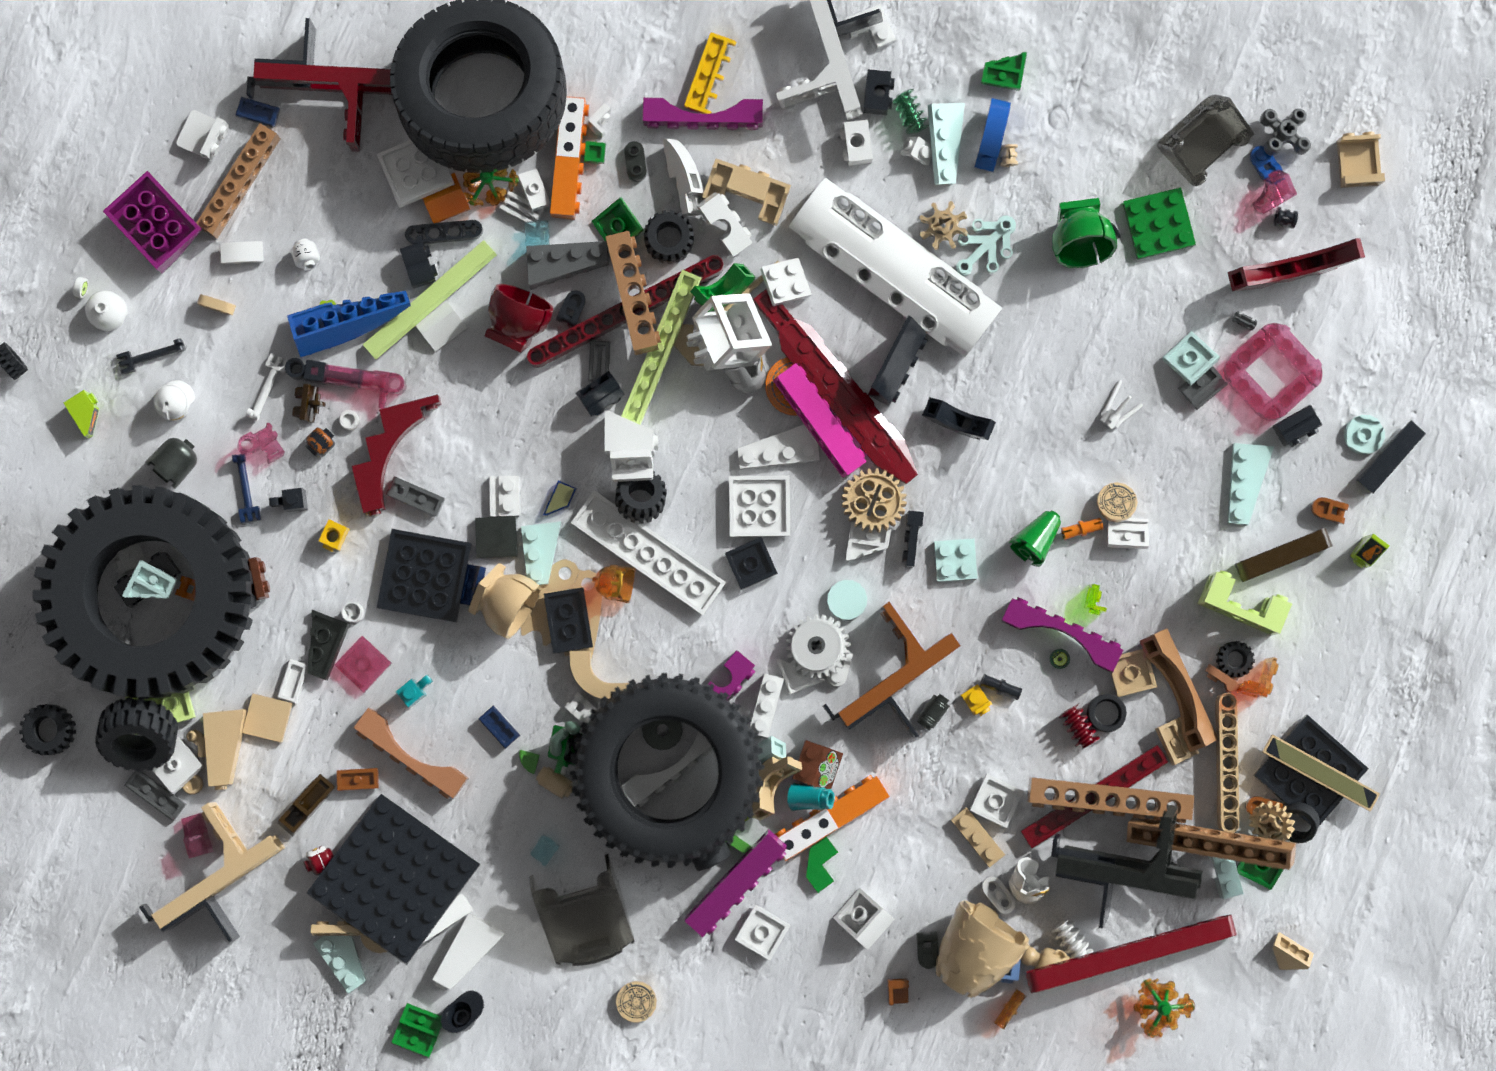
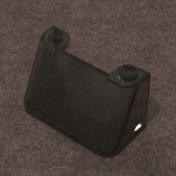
(1204, 137)

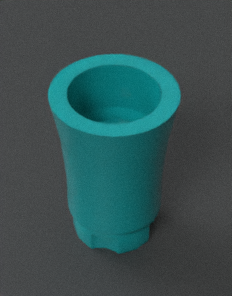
(809, 797)

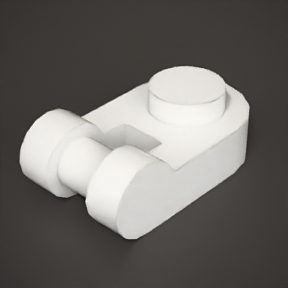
(841, 676)
(582, 716)

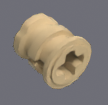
(1005, 150)

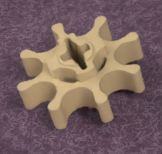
(935, 225)

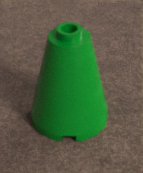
(1036, 538)

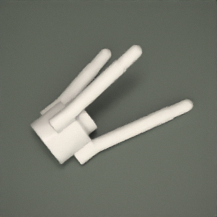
(1111, 418)

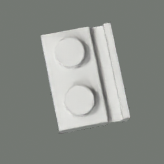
(504, 496)
(1128, 534)

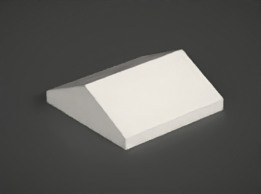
(441, 326)

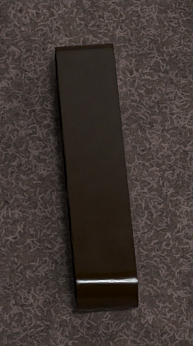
(1283, 555)

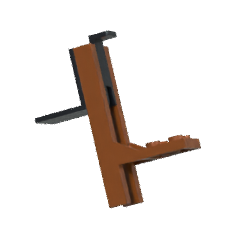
(916, 663)

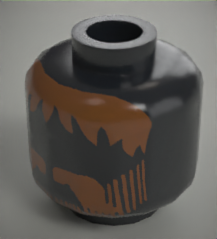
(320, 442)

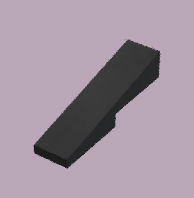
(1391, 456)

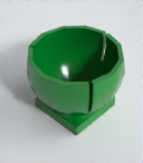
(1076, 231)

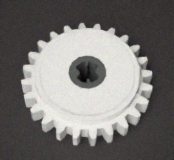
(822, 660)

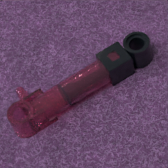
(324, 373)

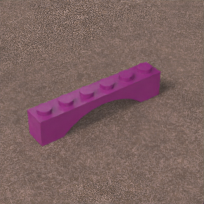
(744, 114)
(1101, 652)

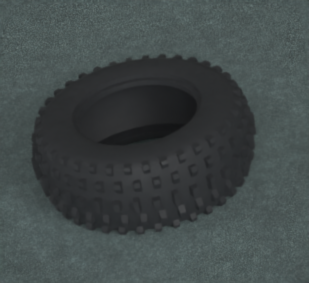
(618, 818)

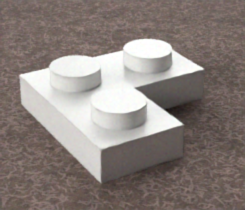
(881, 33)

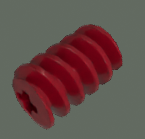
(1079, 727)

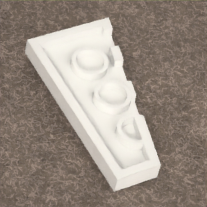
(783, 448)

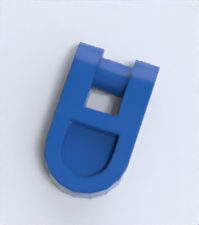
(1260, 159)

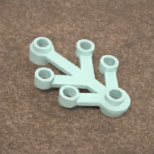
(988, 242)

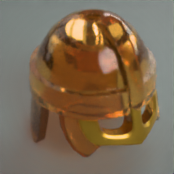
(615, 582)

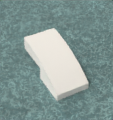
(241, 252)

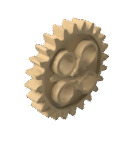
(856, 494)

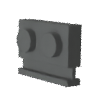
(1204, 388)

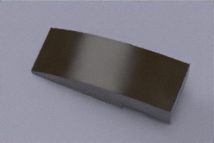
(306, 805)

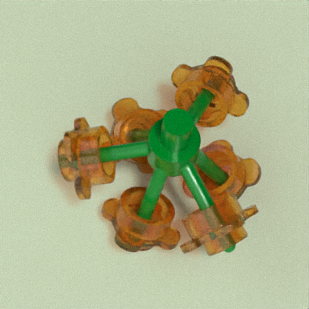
(1166, 1015)

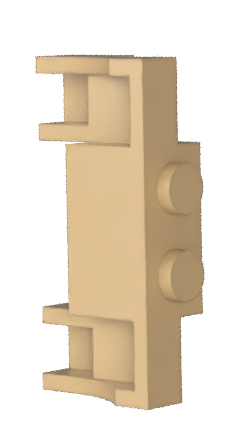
(749, 185)

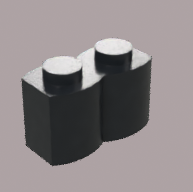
(418, 264)

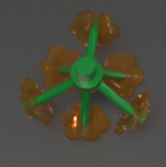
(476, 182)

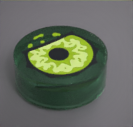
(1059, 658)

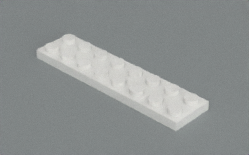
(648, 553)

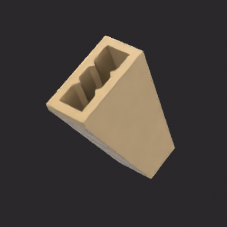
(222, 745)

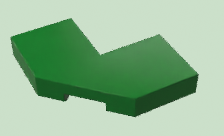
(818, 855)

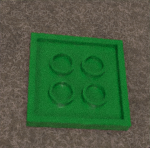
(1159, 223)

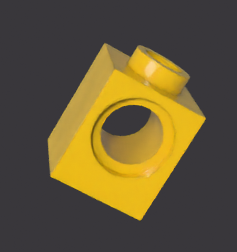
(332, 526)

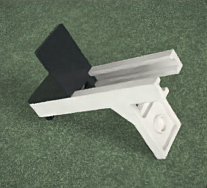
(836, 74)

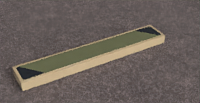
(1320, 772)

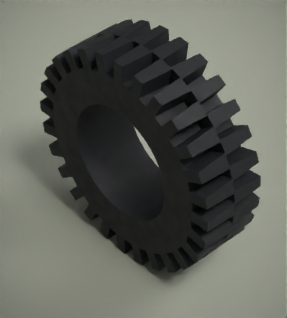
(74, 573)

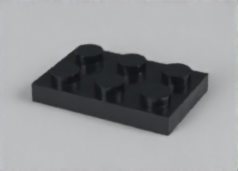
(568, 620)

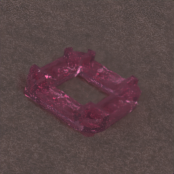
(1295, 353)

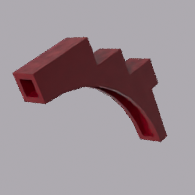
(1296, 267)

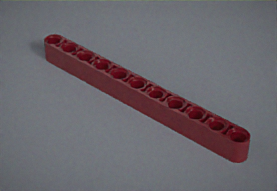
(614, 312)
(1130, 953)

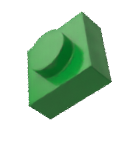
(595, 152)

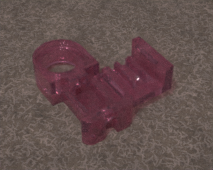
(265, 442)

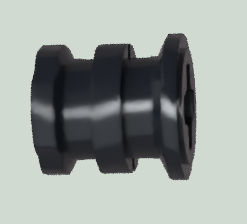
(1279, 214)

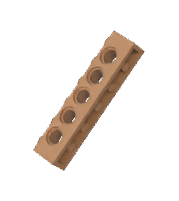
(238, 181)
(641, 342)

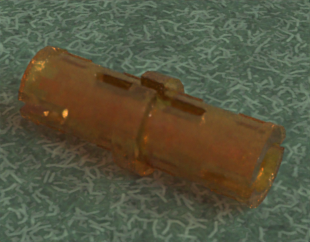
(1010, 1009)

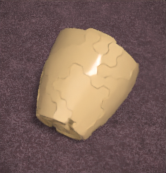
(978, 949)

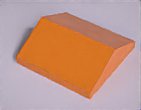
(446, 202)

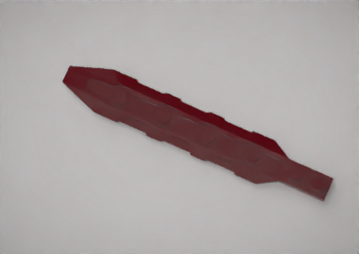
(835, 385)

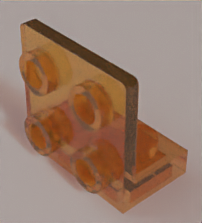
(1264, 686)

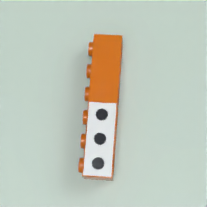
(568, 159)
(824, 822)

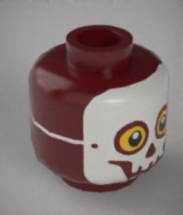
(318, 859)

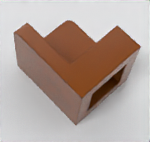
(898, 991)

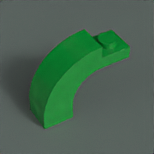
(733, 282)

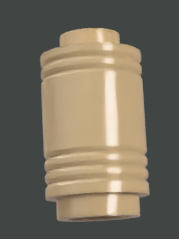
(554, 782)

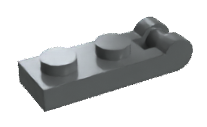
(416, 496)

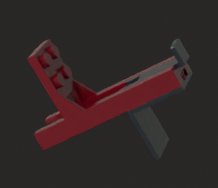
(311, 77)

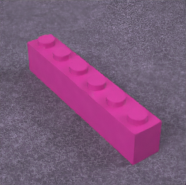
(819, 420)

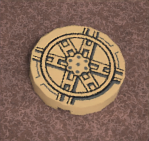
(1117, 502)
(636, 1001)

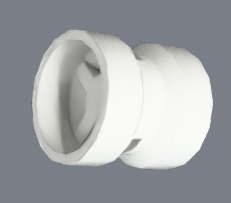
(352, 612)

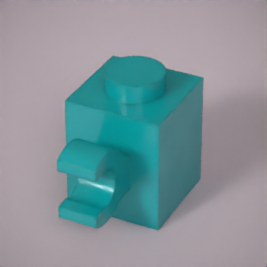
(412, 691)

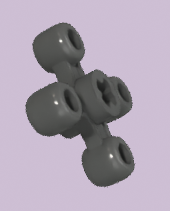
(1285, 132)

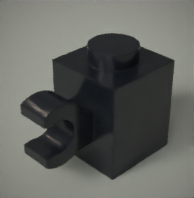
(291, 500)

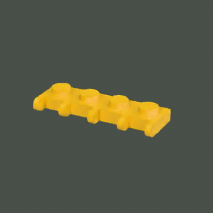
(707, 73)

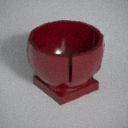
(514, 321)

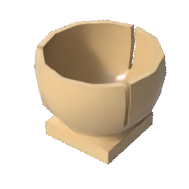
(503, 600)

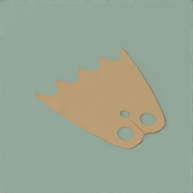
(538, 617)

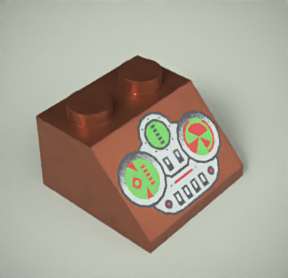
(818, 765)

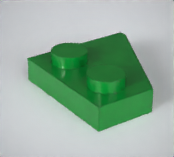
(1005, 72)

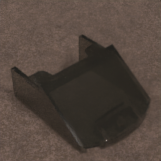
(585, 923)

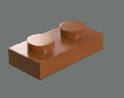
(357, 779)

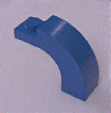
(993, 134)

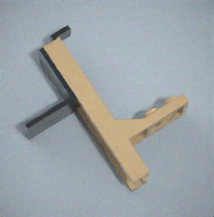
(237, 863)

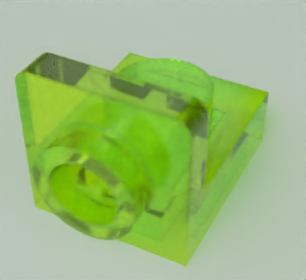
(1092, 597)

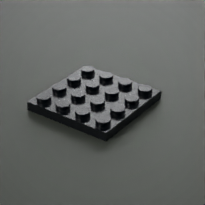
(424, 575)
(1295, 787)

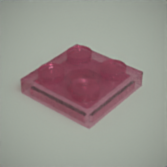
(363, 664)

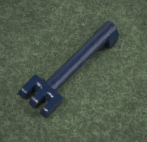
(249, 509)

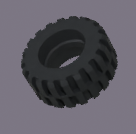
(140, 717)

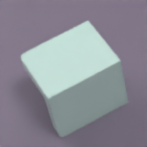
(772, 748)

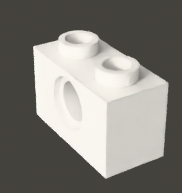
(860, 131)

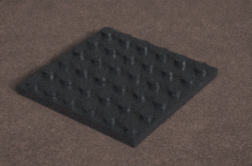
(393, 879)

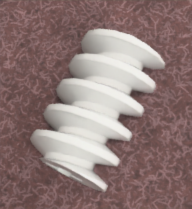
(1071, 939)

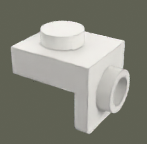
(917, 149)

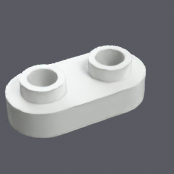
(998, 894)

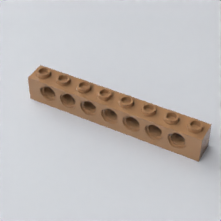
(1038, 786)
(1216, 843)

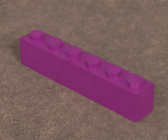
(736, 883)

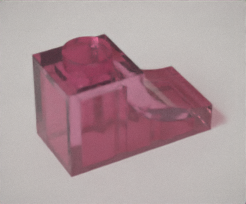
(1276, 190)
(196, 836)

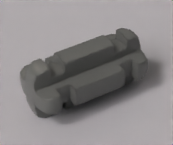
(1244, 320)

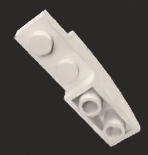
(685, 172)

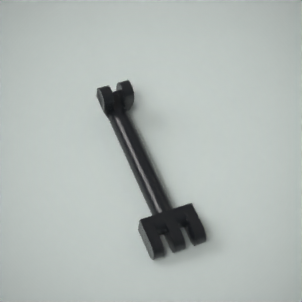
(130, 361)

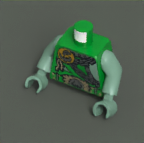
(563, 745)

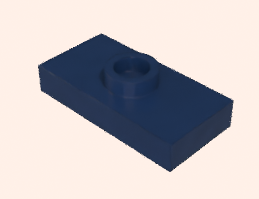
(257, 112)
(499, 727)

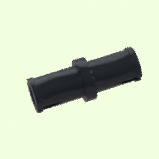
(1001, 687)

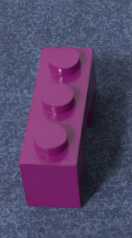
(741, 669)

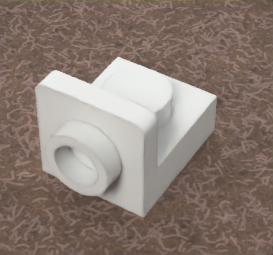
(601, 116)

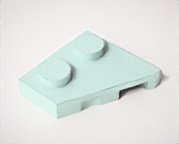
(149, 582)

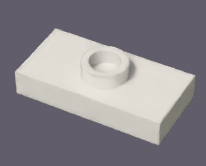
(534, 190)

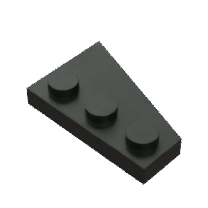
(326, 641)

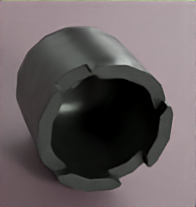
(173, 460)

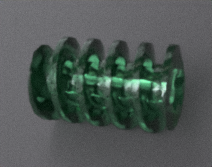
(909, 113)

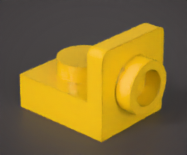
(976, 700)

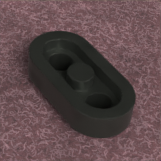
(635, 160)

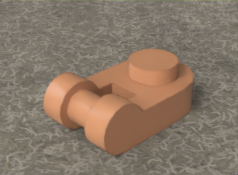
(1215, 674)

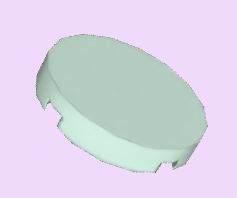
(1364, 434)
(847, 599)

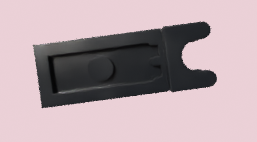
(914, 522)

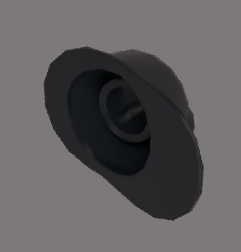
(462, 1012)

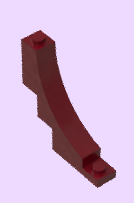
(397, 423)

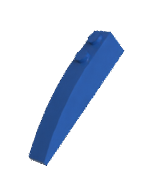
(333, 325)

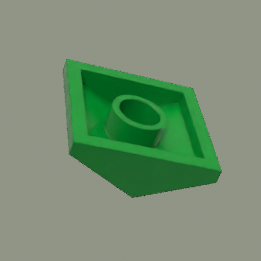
(617, 219)
(1260, 874)

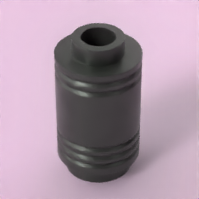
(933, 711)

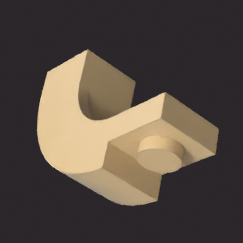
(582, 671)
(773, 774)

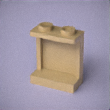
(1359, 160)

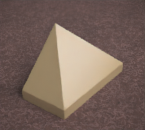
(1291, 954)

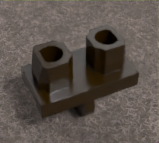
(309, 404)

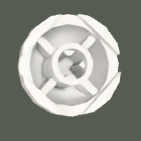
(106, 310)

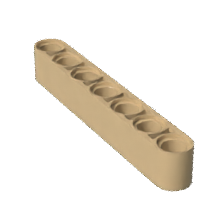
(1232, 753)

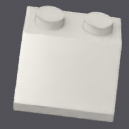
(863, 918)

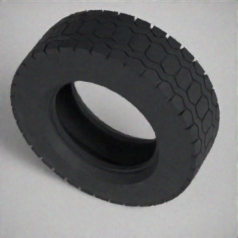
(469, 30)

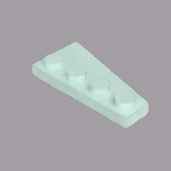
(945, 137)
(1246, 478)

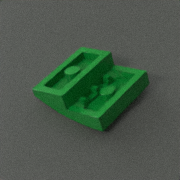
(417, 1030)

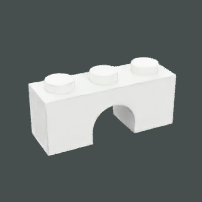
(735, 237)
(766, 705)

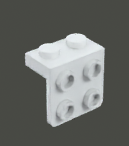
(202, 134)

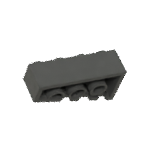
(563, 261)

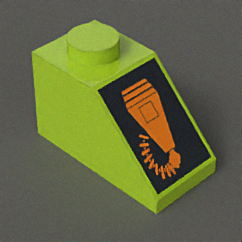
(83, 411)
(1368, 551)

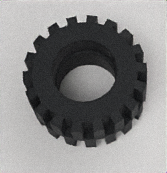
(663, 220)
(641, 510)
(31, 726)

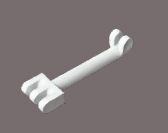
(275, 368)

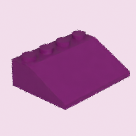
(153, 221)

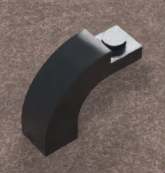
(958, 420)

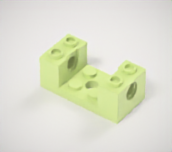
(1268, 620)

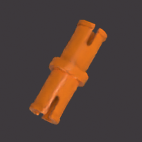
(1082, 528)

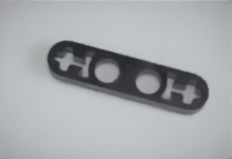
(444, 235)

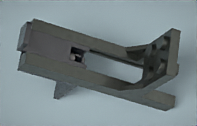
(1111, 869)

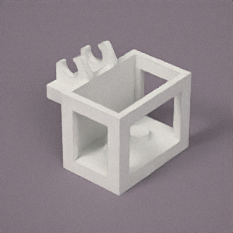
(730, 336)

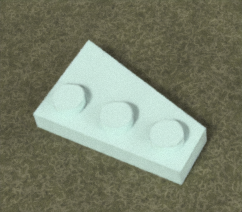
(539, 550)
(342, 959)

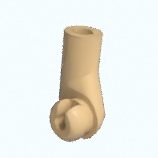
(199, 740)

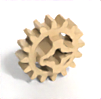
(1275, 822)

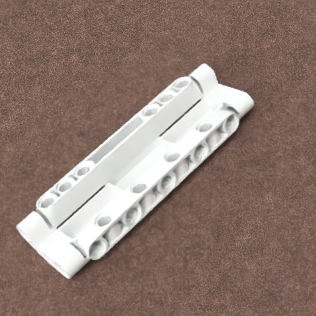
(894, 266)

